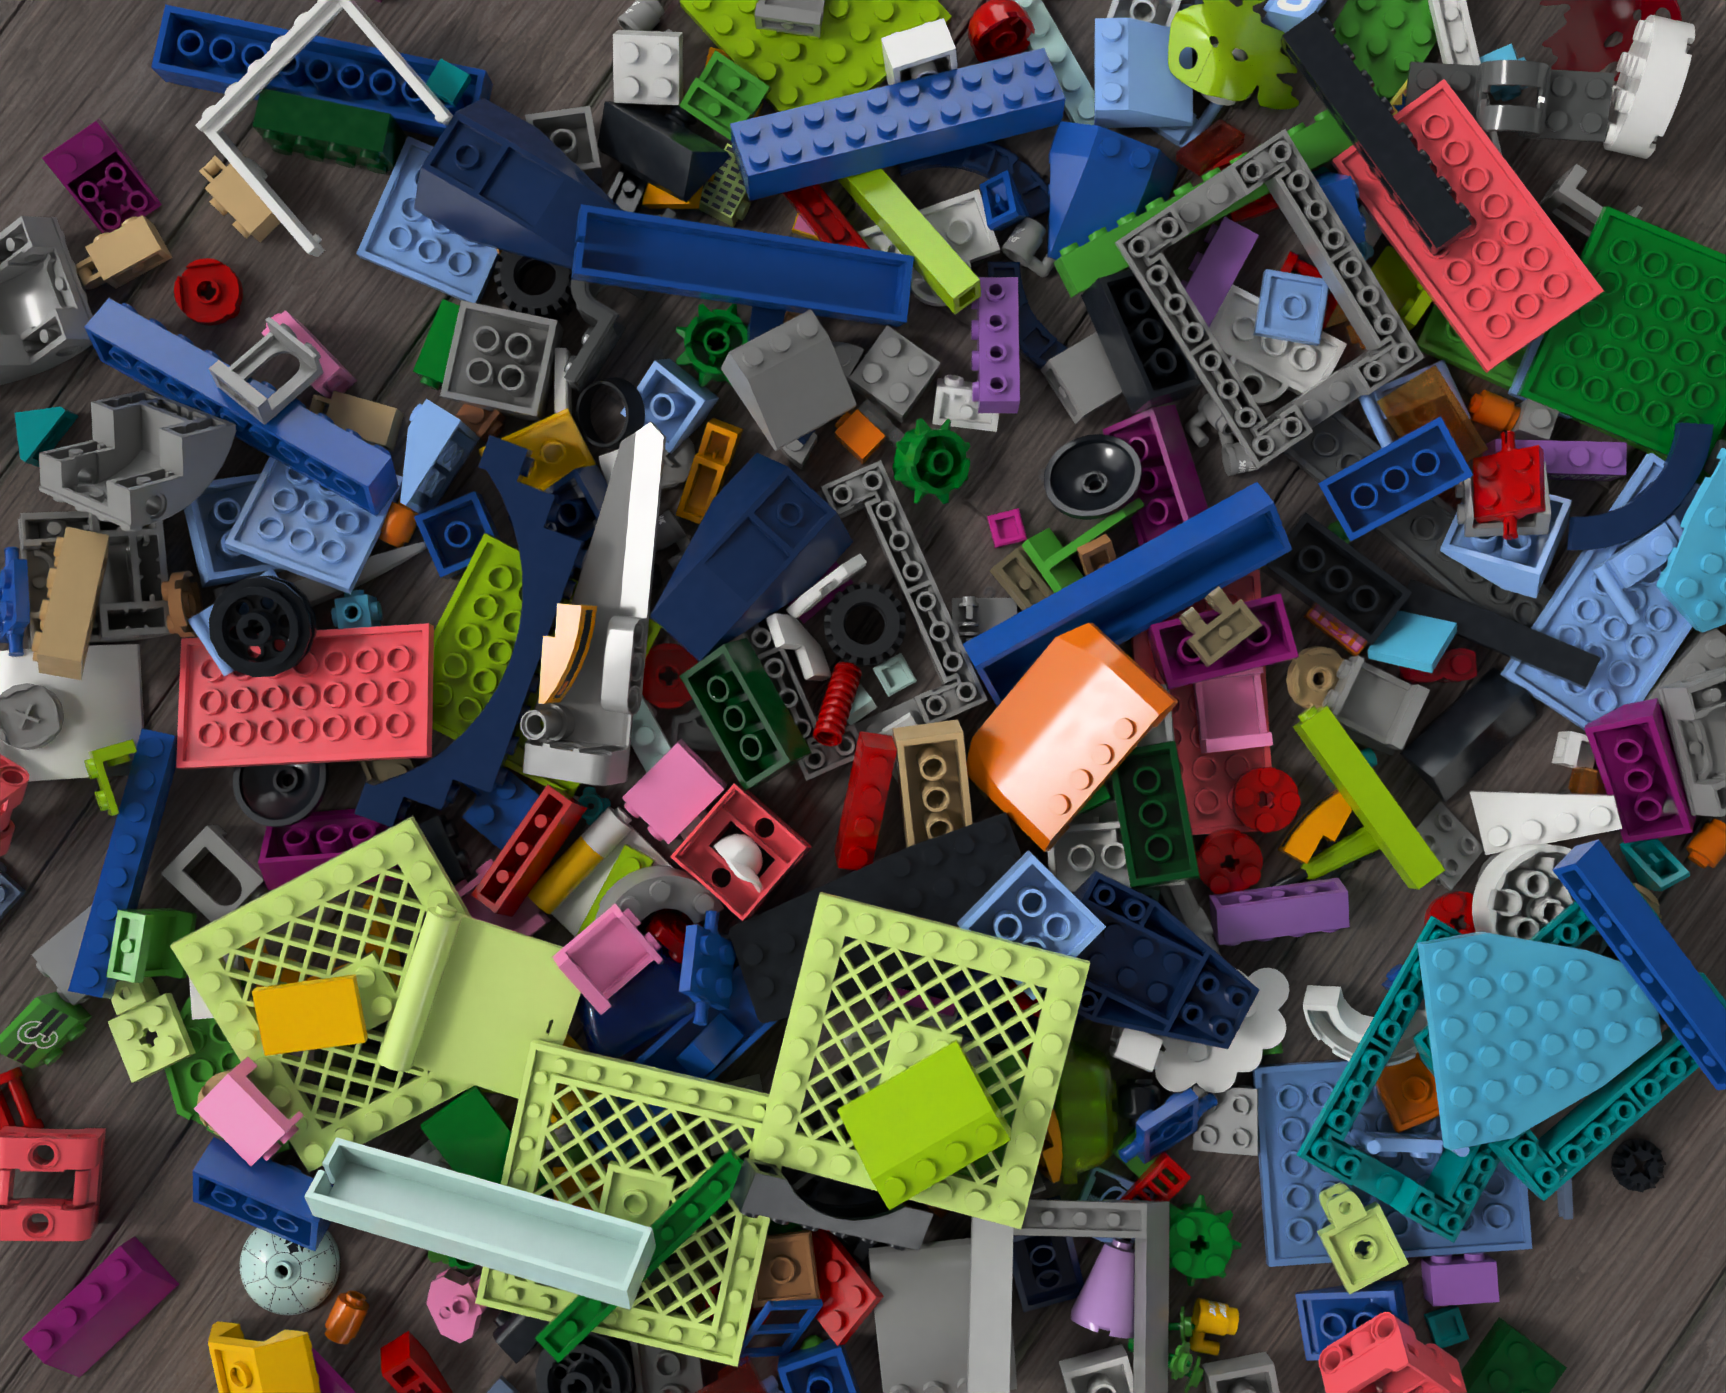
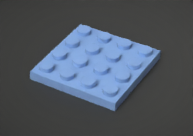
(418, 246)
(306, 528)

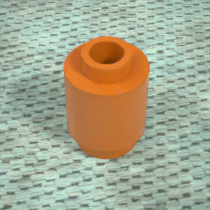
(1493, 411)
(398, 525)
(1708, 845)
(346, 1317)

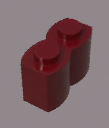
(1453, 667)

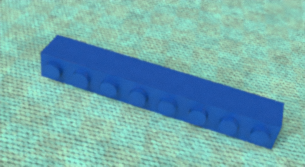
(126, 858)
(1648, 954)

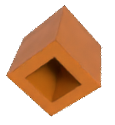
(858, 435)

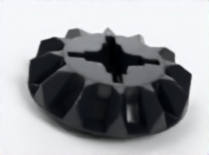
(1623, 1164)

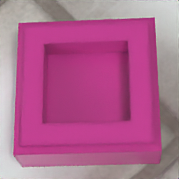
(1006, 528)

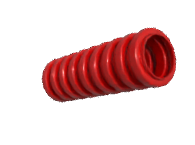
(837, 704)

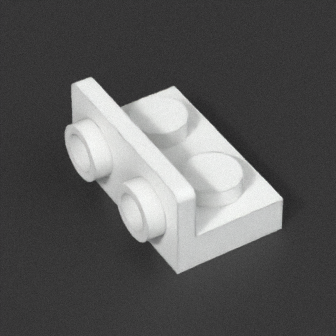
(955, 403)

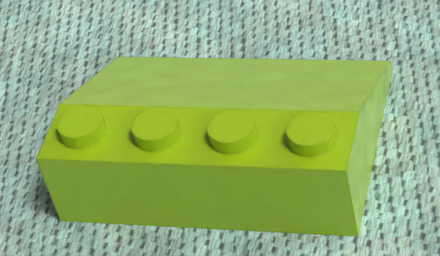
(924, 1124)

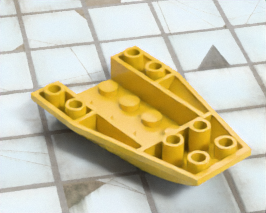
(270, 1366)

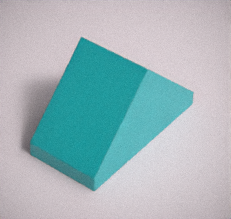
(41, 431)
(1653, 864)

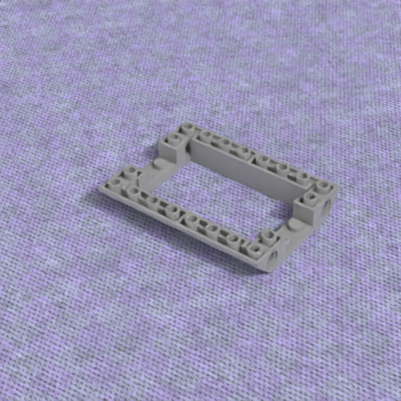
(1336, 258)
(960, 688)
(992, 1283)

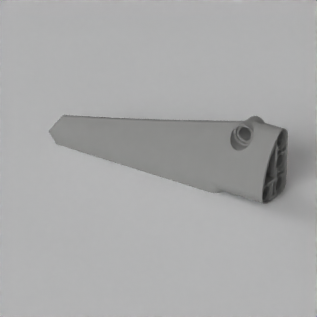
(591, 728)

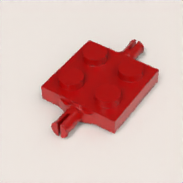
(1509, 484)

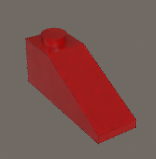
(410, 1367)

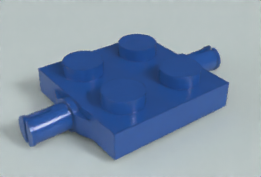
(14, 601)
(502, 810)
(707, 968)
(1167, 1125)

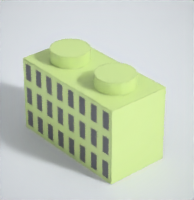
(726, 196)

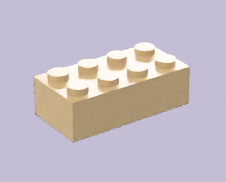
(73, 603)
(932, 780)

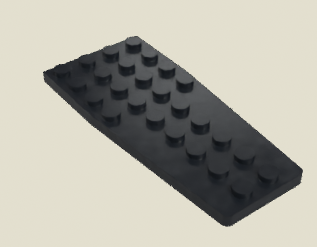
(927, 880)

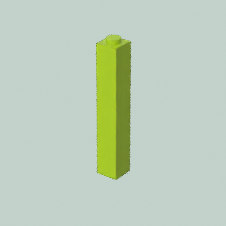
(914, 237)
(1368, 797)

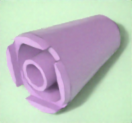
(1109, 1292)

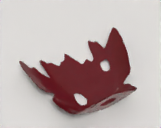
(1590, 22)

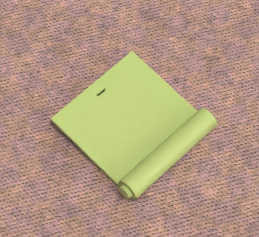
(477, 1002)

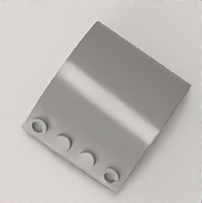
(39, 300)
(142, 462)
(131, 588)
(1698, 733)
(925, 1317)

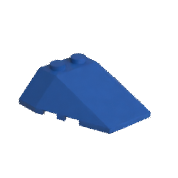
(1099, 180)

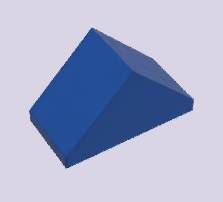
(1002, 202)
(710, 1046)

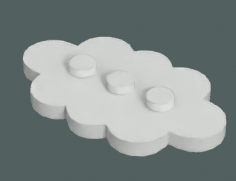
(1217, 1067)

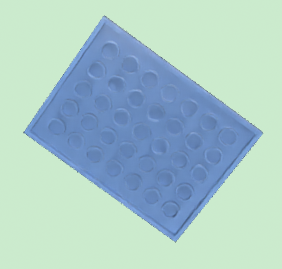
(1290, 1186)

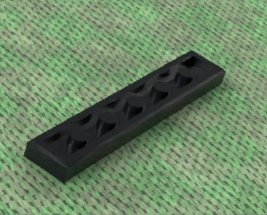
(1504, 635)

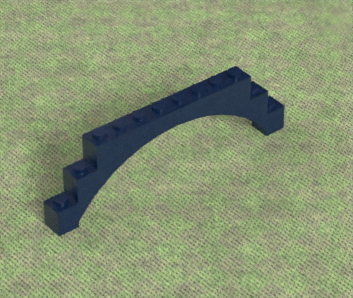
(547, 575)

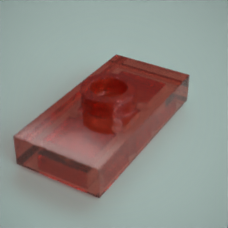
(1210, 147)

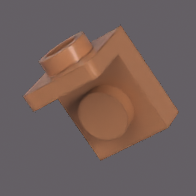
(482, 421)

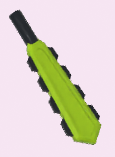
(1338, 854)

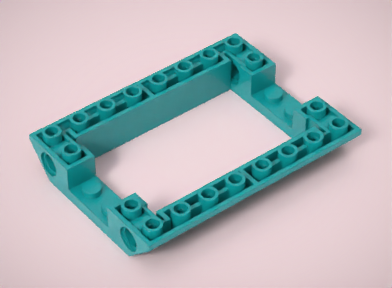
(1605, 1113)
(1455, 1180)

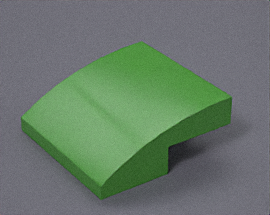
(724, 94)

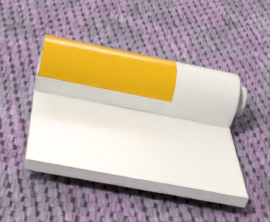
(578, 875)

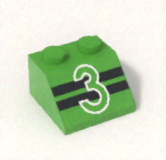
(43, 1030)

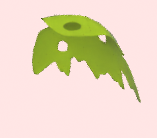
(1216, 69)

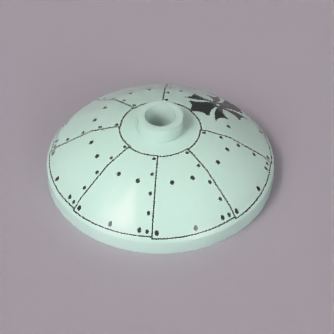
(309, 1274)

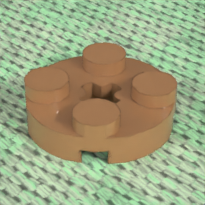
(183, 603)

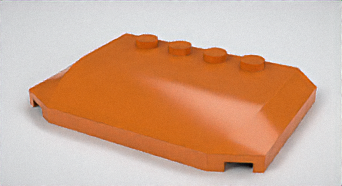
(1064, 731)

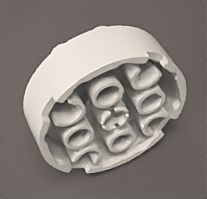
(1648, 85)
(1523, 894)

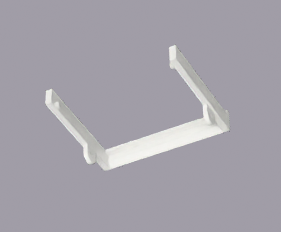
(264, 70)

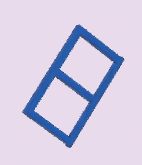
(795, 1329)

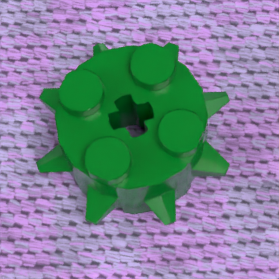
(709, 330)
(931, 461)
(1214, 1250)

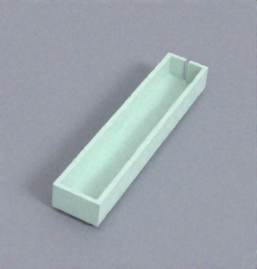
(482, 1222)

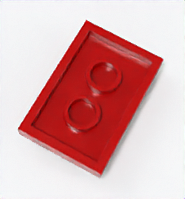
(843, 1286)

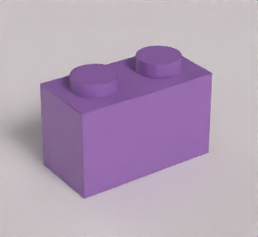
(1460, 1279)

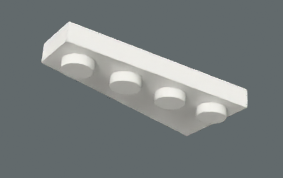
(1540, 818)

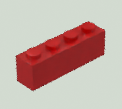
(865, 800)
(529, 851)

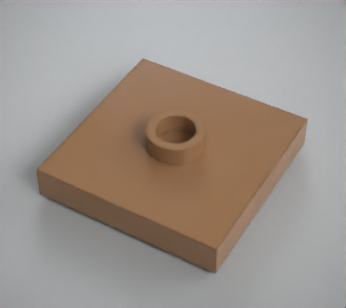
(787, 1269)

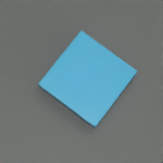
(1413, 641)

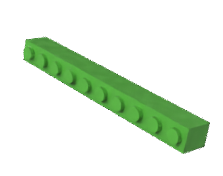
(1100, 257)

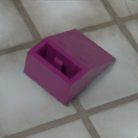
(102, 177)

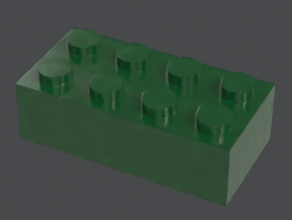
(328, 131)
(745, 713)
(1154, 817)
(1510, 1364)

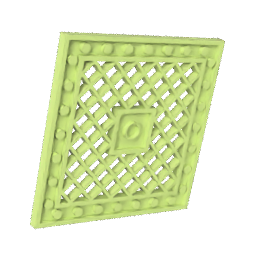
(233, 1009)
(913, 1041)
(637, 1193)

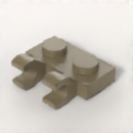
(1223, 632)

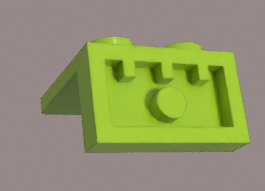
(1401, 287)
(114, 755)

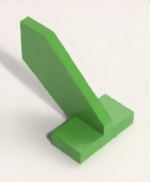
(1055, 560)

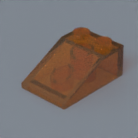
(1424, 401)

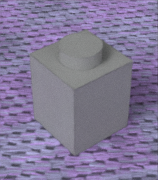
(1534, 421)

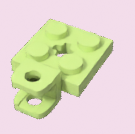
(144, 1010)
(1350, 1225)

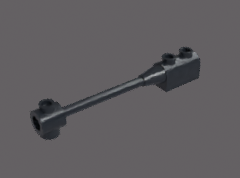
(518, 1332)

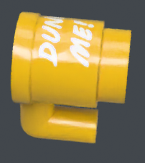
(1213, 1319)

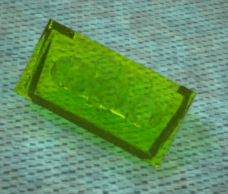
(1085, 1110)

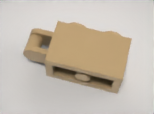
(235, 196)
(123, 254)
(371, 420)

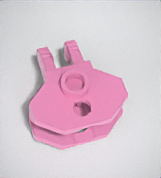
(459, 1294)

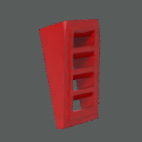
(1173, 1187)

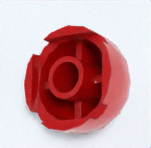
(999, 30)

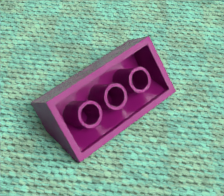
(1169, 476)
(1264, 647)
(1641, 771)
(313, 841)
(101, 1309)

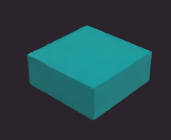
(448, 82)
(1446, 1326)

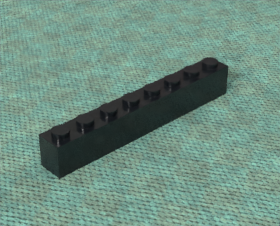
(1375, 133)

